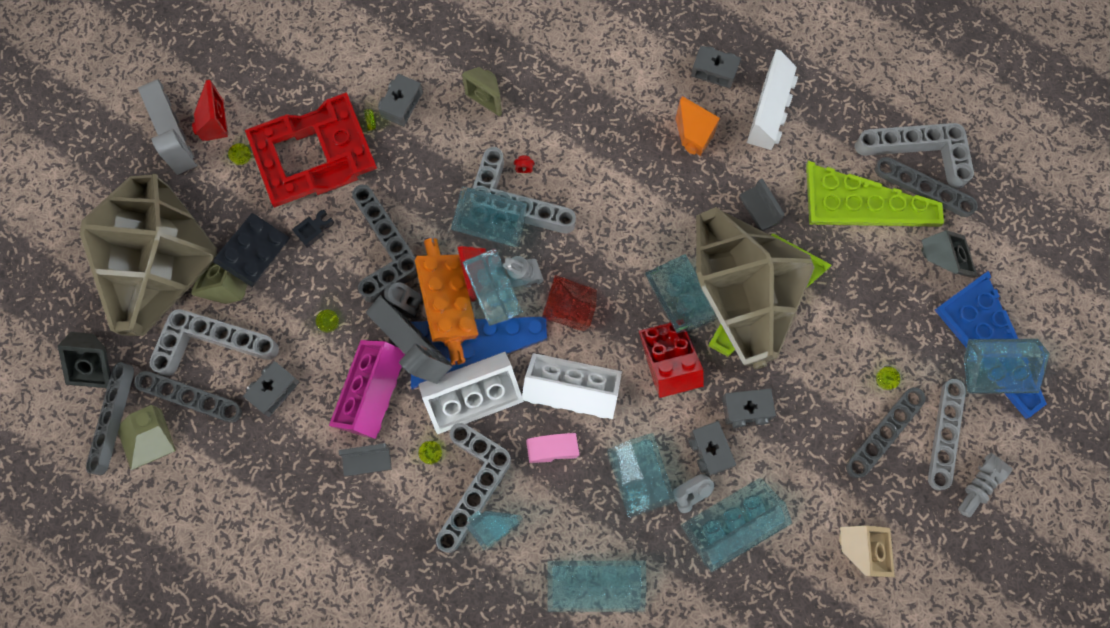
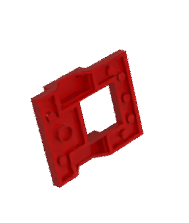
(340, 140)

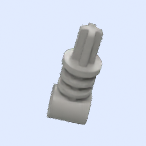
(523, 271)
(992, 473)

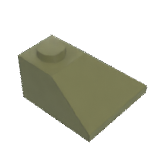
(483, 89)
(219, 286)
(145, 436)

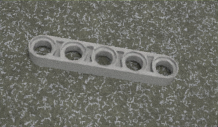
(939, 442)

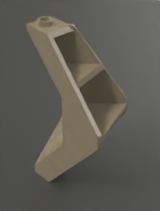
(143, 252)
(750, 283)

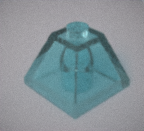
(492, 526)

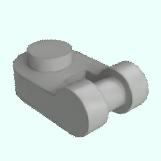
(693, 492)

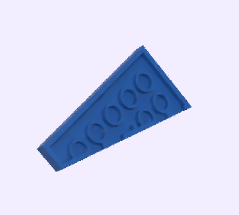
(979, 315)
(491, 340)

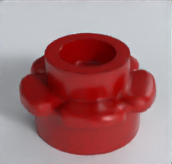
(524, 161)

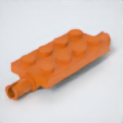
(446, 299)

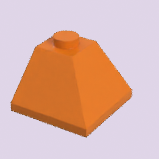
(695, 126)

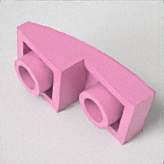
(552, 447)

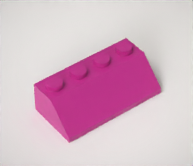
(368, 388)

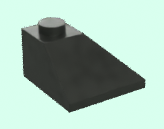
(949, 252)
(84, 360)

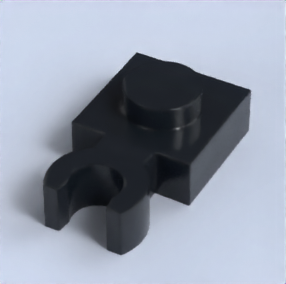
(310, 230)

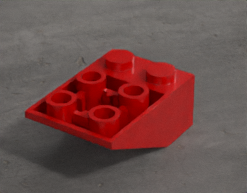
(671, 360)

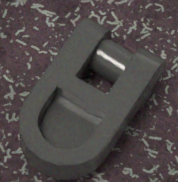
(397, 295)

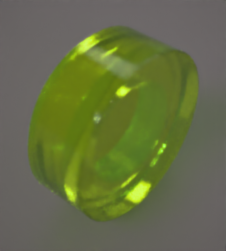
(369, 119)
(239, 154)
(327, 320)
(888, 378)
(430, 452)

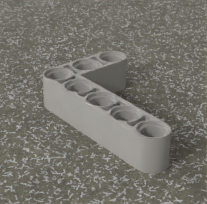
(170, 139)
(920, 142)
(535, 207)
(211, 334)
(485, 492)

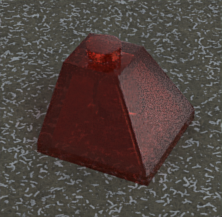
(570, 304)

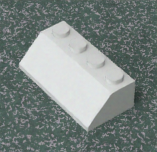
(772, 102)
(571, 386)
(471, 392)

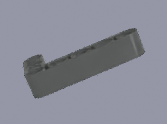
(388, 241)
(420, 356)

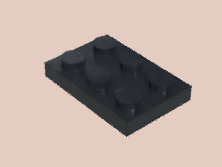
(251, 250)

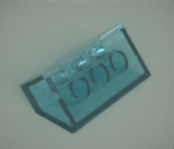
(737, 524)
(596, 586)

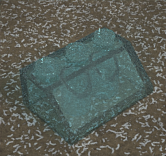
(489, 217)
(492, 287)
(681, 294)
(1005, 365)
(641, 475)

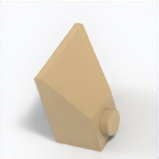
(869, 549)

